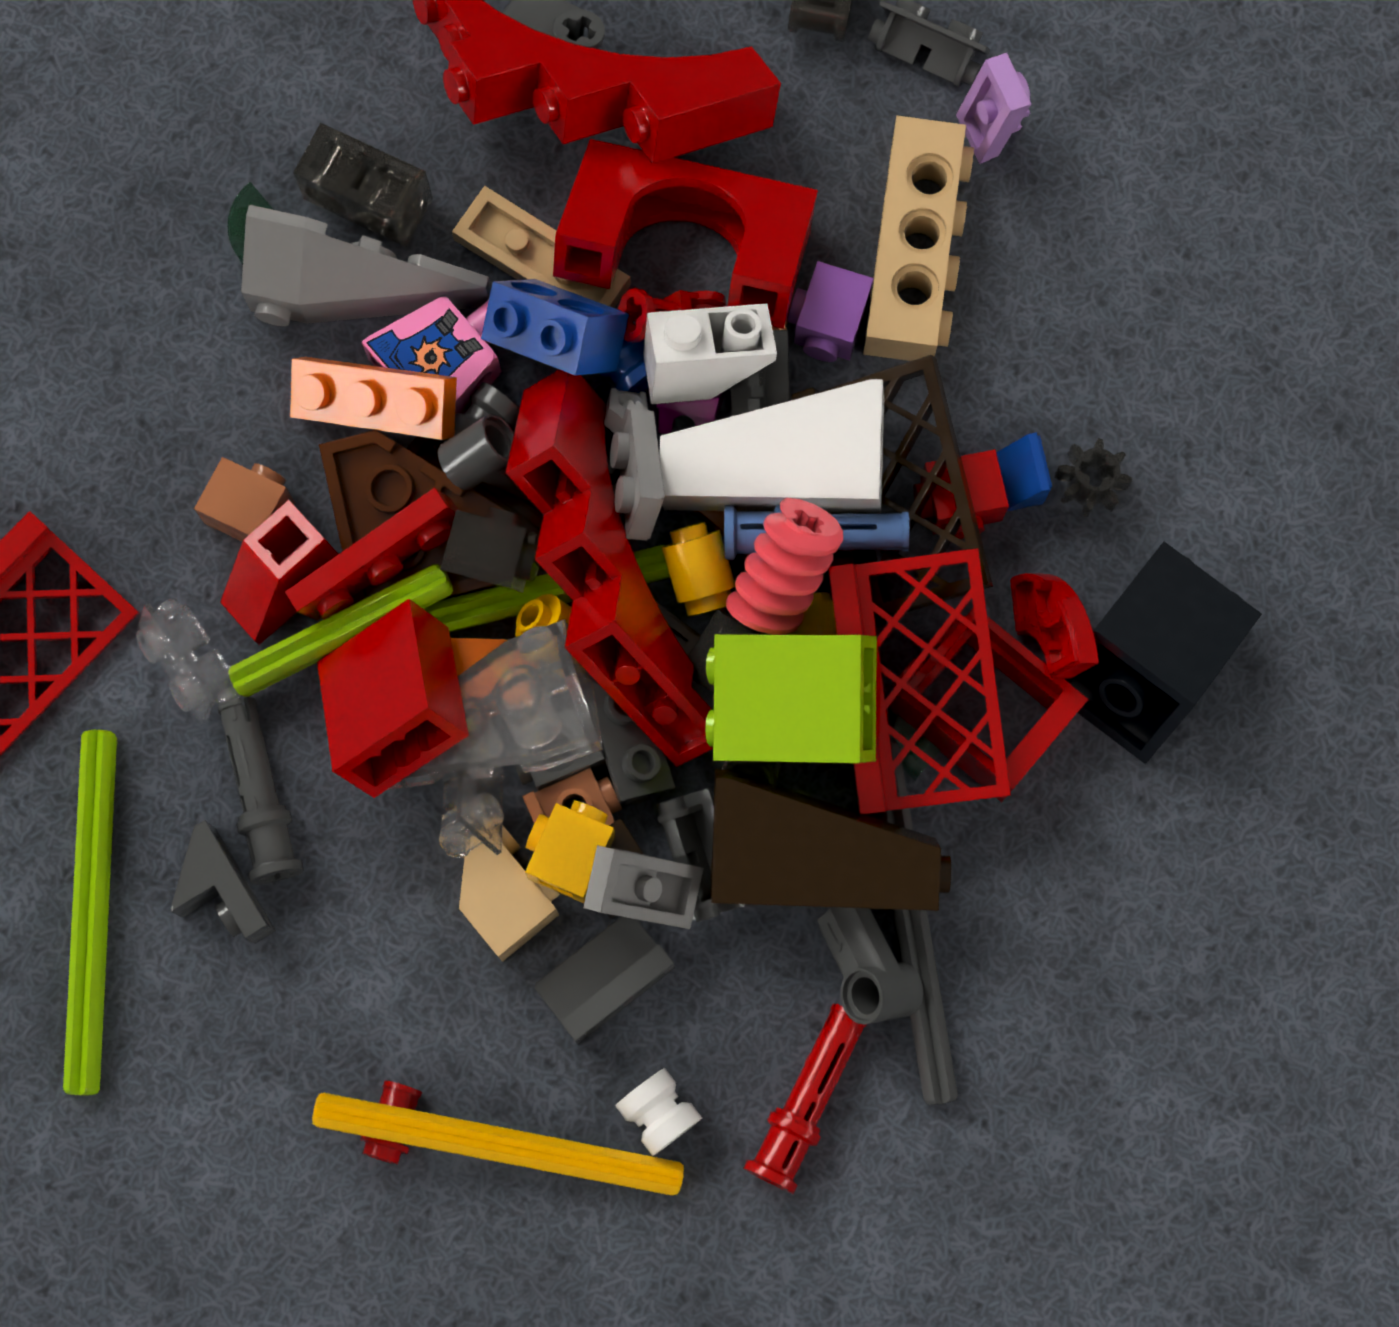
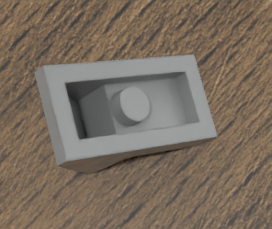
(643, 887)

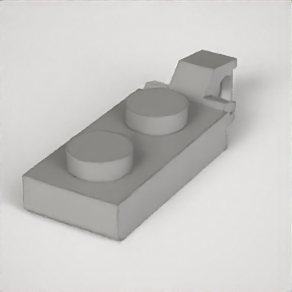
(636, 455)

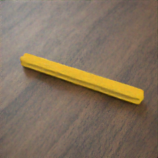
(497, 1144)

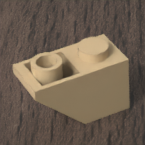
(501, 898)

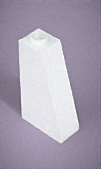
(803, 449)

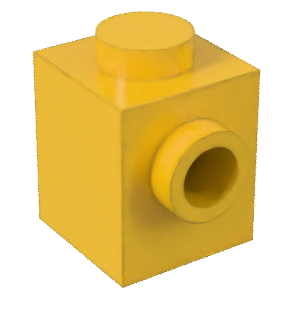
(567, 847)

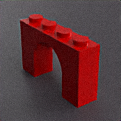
(624, 192)

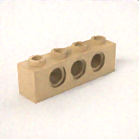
(918, 152)

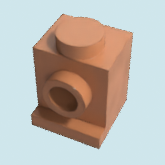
(581, 785)

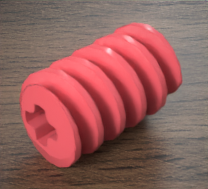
(785, 568)

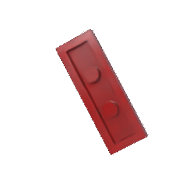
(375, 556)

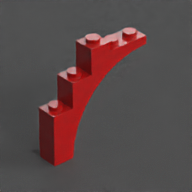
(585, 91)

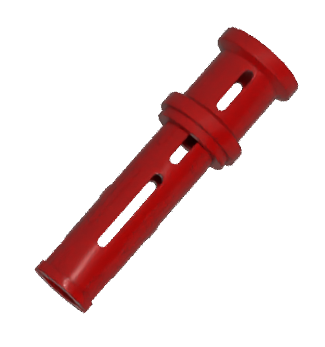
(795, 1125)

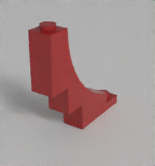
(583, 547)

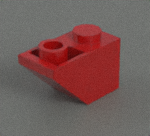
(270, 563)

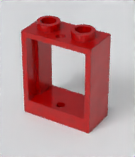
(1021, 667)

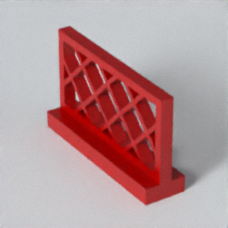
(19, 555)
(856, 616)

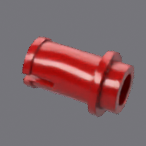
(399, 1096)

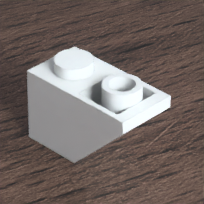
(705, 350)

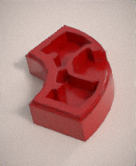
(1057, 619)

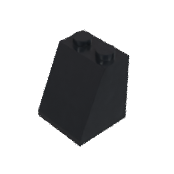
(1160, 651)

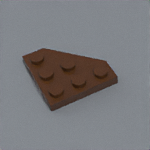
(377, 478)

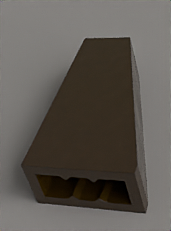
(812, 853)

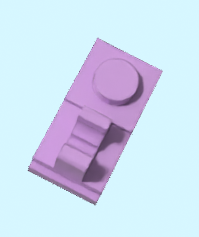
(994, 107)

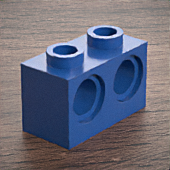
(554, 326)

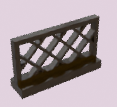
(949, 458)

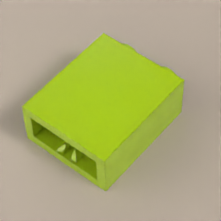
(793, 698)

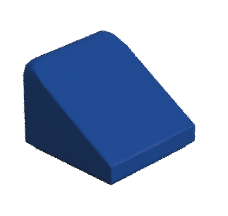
(1024, 472)

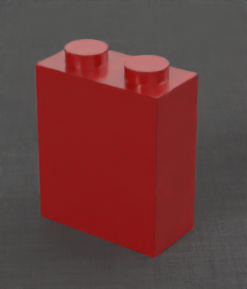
(391, 699)

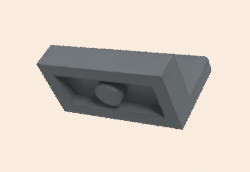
(603, 977)

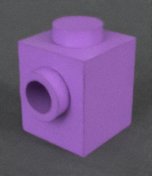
(830, 312)

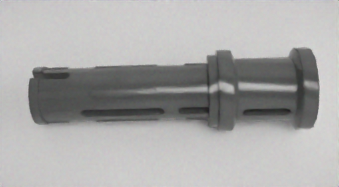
(263, 819)

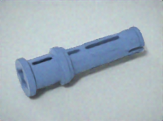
(860, 531)

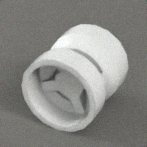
(656, 1108)

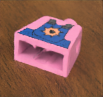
(439, 343)

